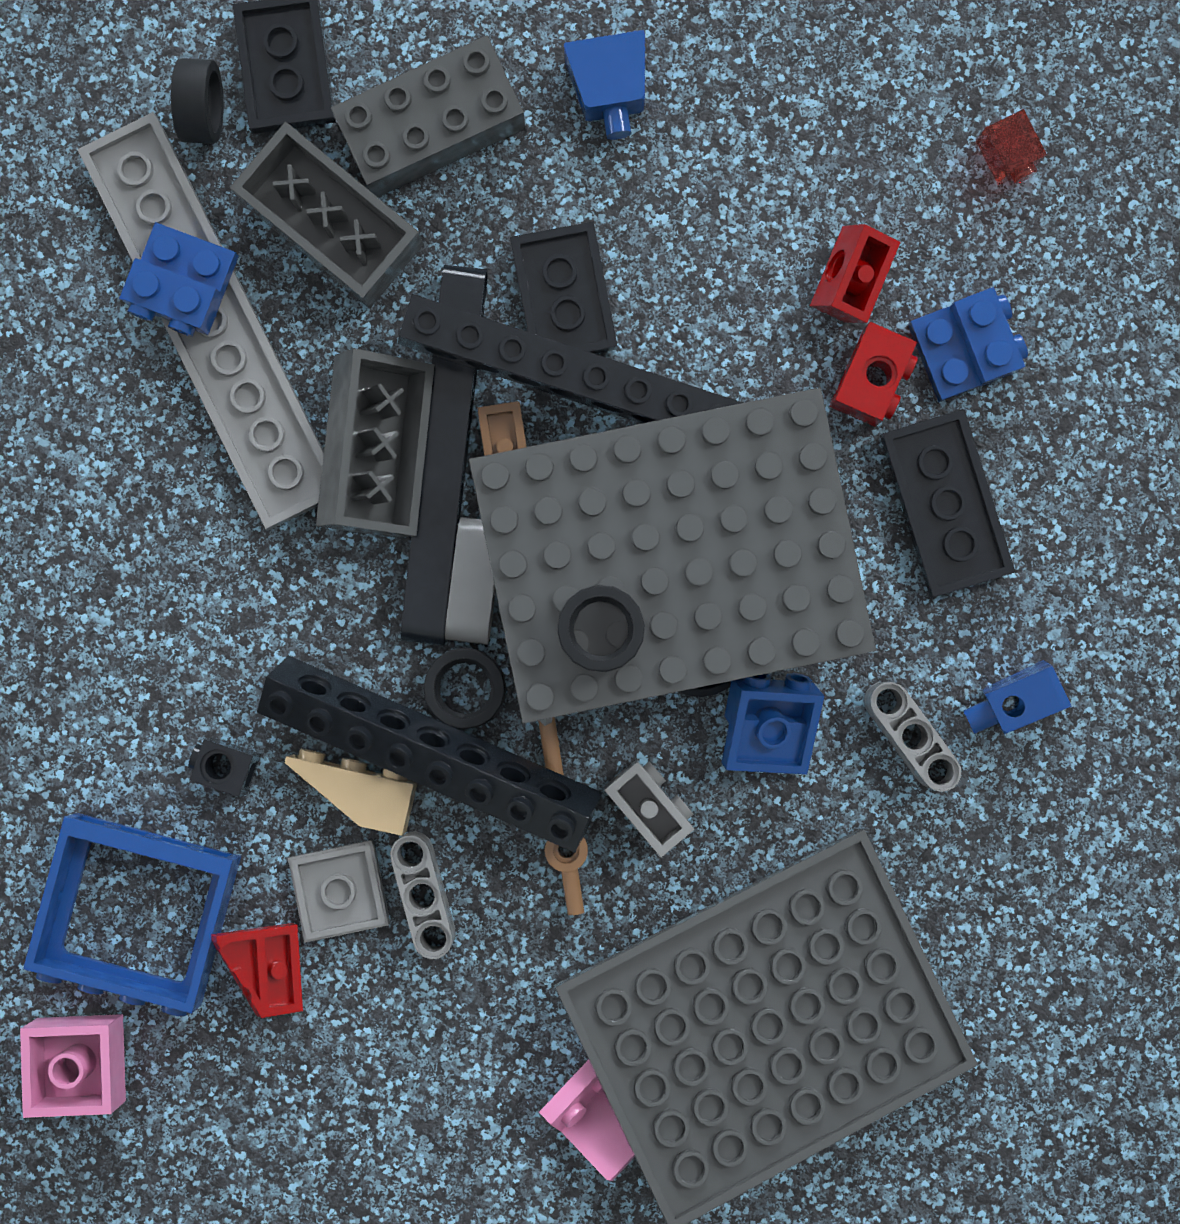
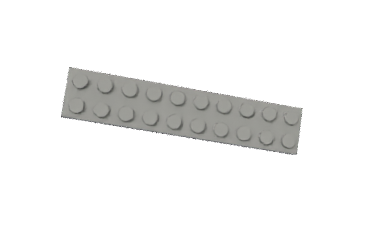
(233, 364)

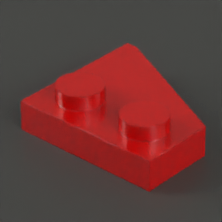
(265, 967)

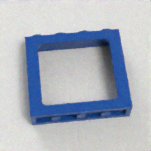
(47, 950)

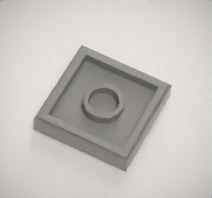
(339, 891)

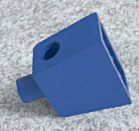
(609, 78)
(1037, 693)

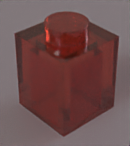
(1011, 148)

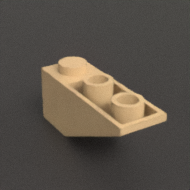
(366, 797)

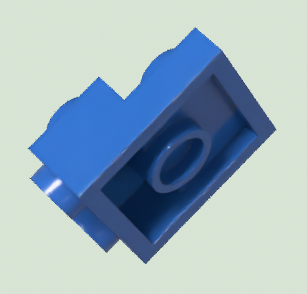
(179, 280)
(968, 344)
(771, 724)

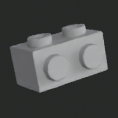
(649, 808)

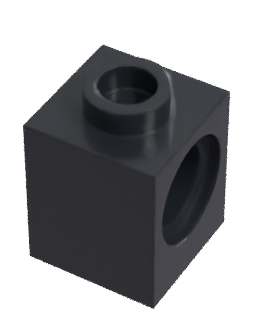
(242, 766)

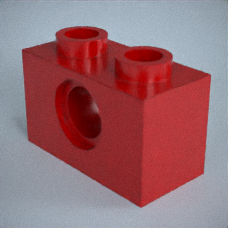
(855, 273)
(879, 349)

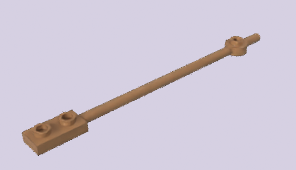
(501, 432)

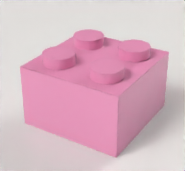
(72, 1066)

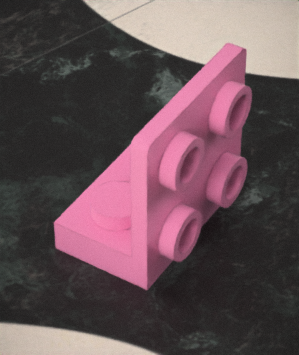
(589, 1122)

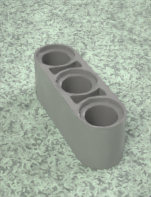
(471, 587)
(927, 750)
(420, 915)

